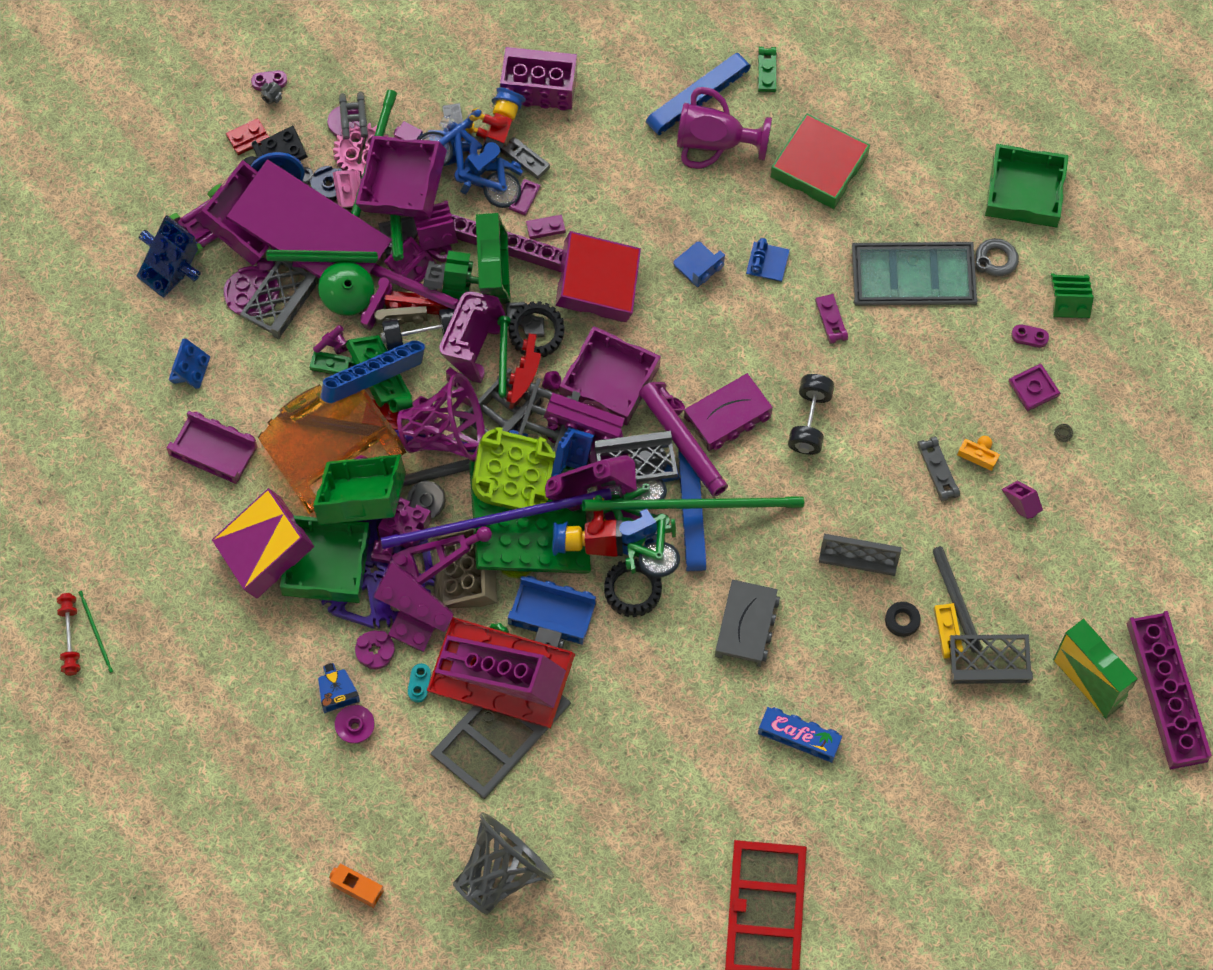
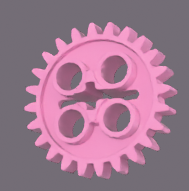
(347, 147)

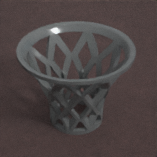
(479, 858)

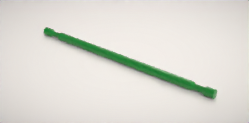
(95, 632)

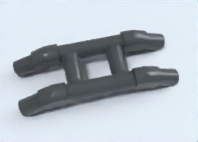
(361, 117)

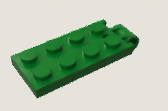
(388, 391)

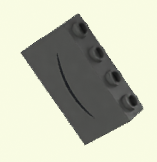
(747, 622)

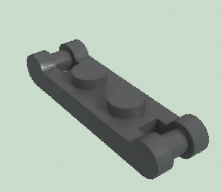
(938, 469)

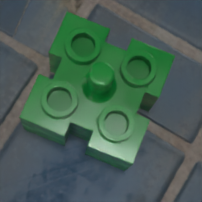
(458, 274)

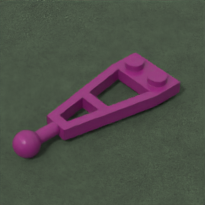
(406, 560)

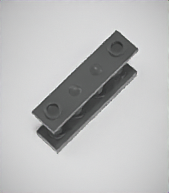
(518, 412)
(555, 435)

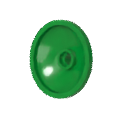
(344, 299)

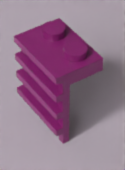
(438, 230)

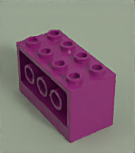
(540, 76)

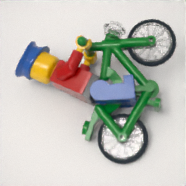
(625, 534)

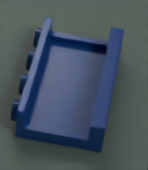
(552, 608)

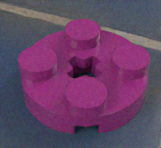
(368, 658)

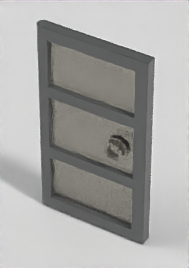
(488, 746)

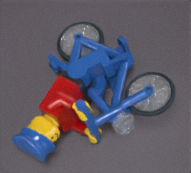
(501, 186)

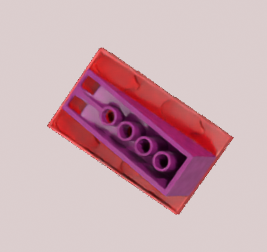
(501, 672)

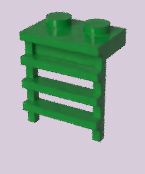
(1072, 296)

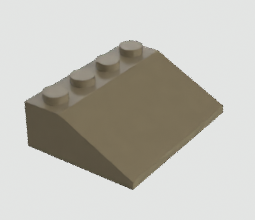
(460, 582)

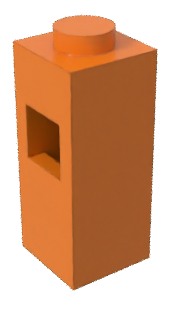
(356, 885)

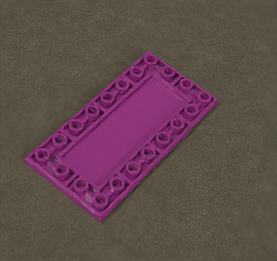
(297, 217)

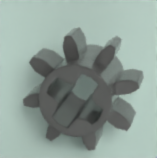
(271, 92)

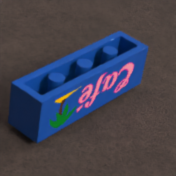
(800, 734)

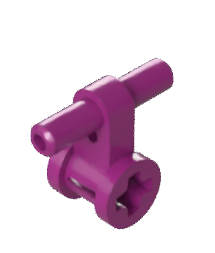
(333, 339)

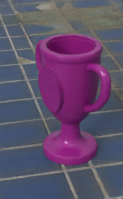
(716, 130)

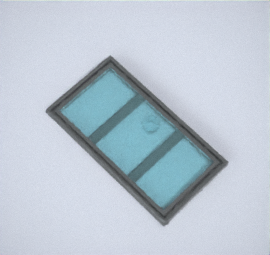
(914, 273)

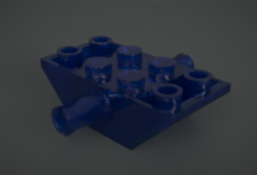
(168, 257)

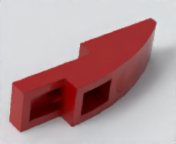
(525, 374)

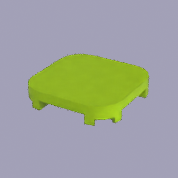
(512, 469)

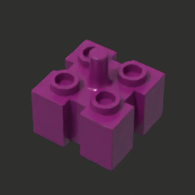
(405, 521)

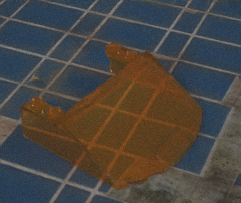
(318, 432)

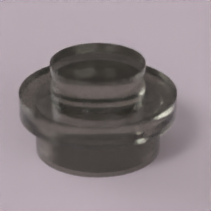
(1063, 433)

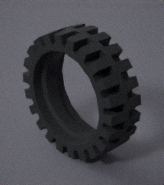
(547, 311)
(630, 609)

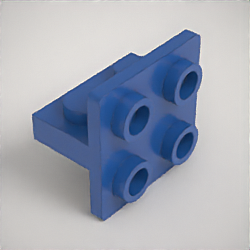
(189, 365)

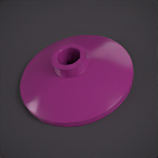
(351, 715)

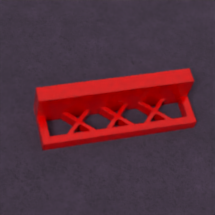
(405, 299)

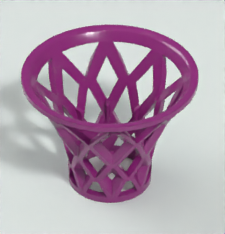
(440, 441)

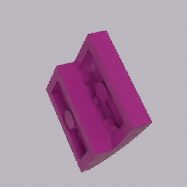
(414, 262)

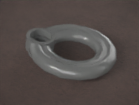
(982, 259)

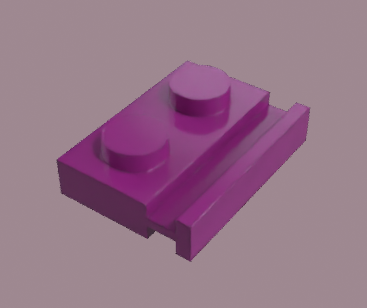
(411, 631)

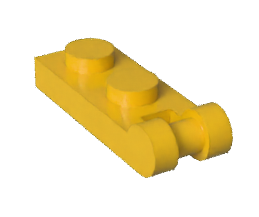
(947, 626)

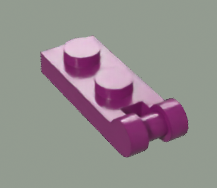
(377, 302)
(831, 318)

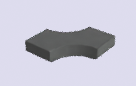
(530, 323)

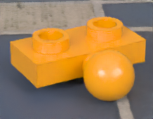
(979, 453)

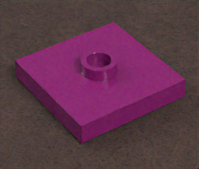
(1034, 387)

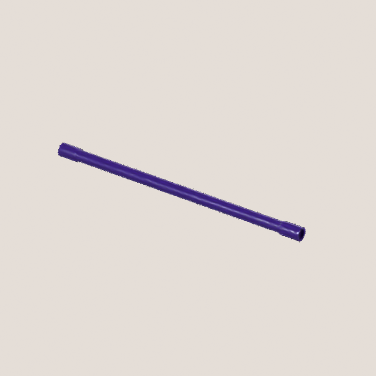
(397, 540)

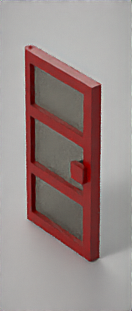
(766, 906)

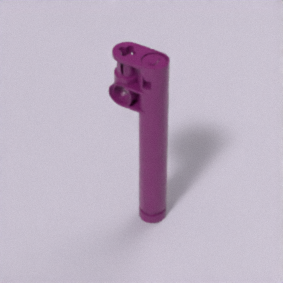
(667, 411)

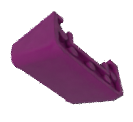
(467, 331)
(577, 481)

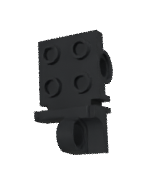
(283, 141)

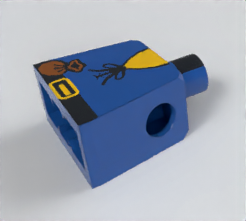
(336, 689)

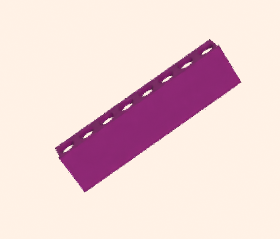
(1169, 690)

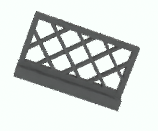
(294, 303)
(637, 444)
(861, 555)
(994, 675)

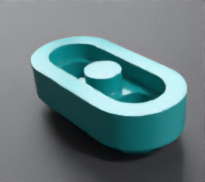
(419, 682)

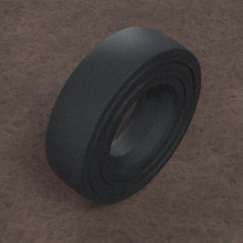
(894, 627)

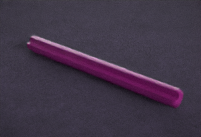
(415, 287)

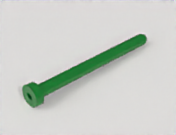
(503, 322)

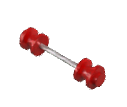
(70, 667)

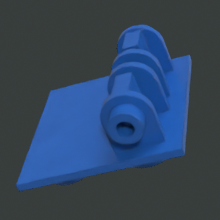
(767, 260)

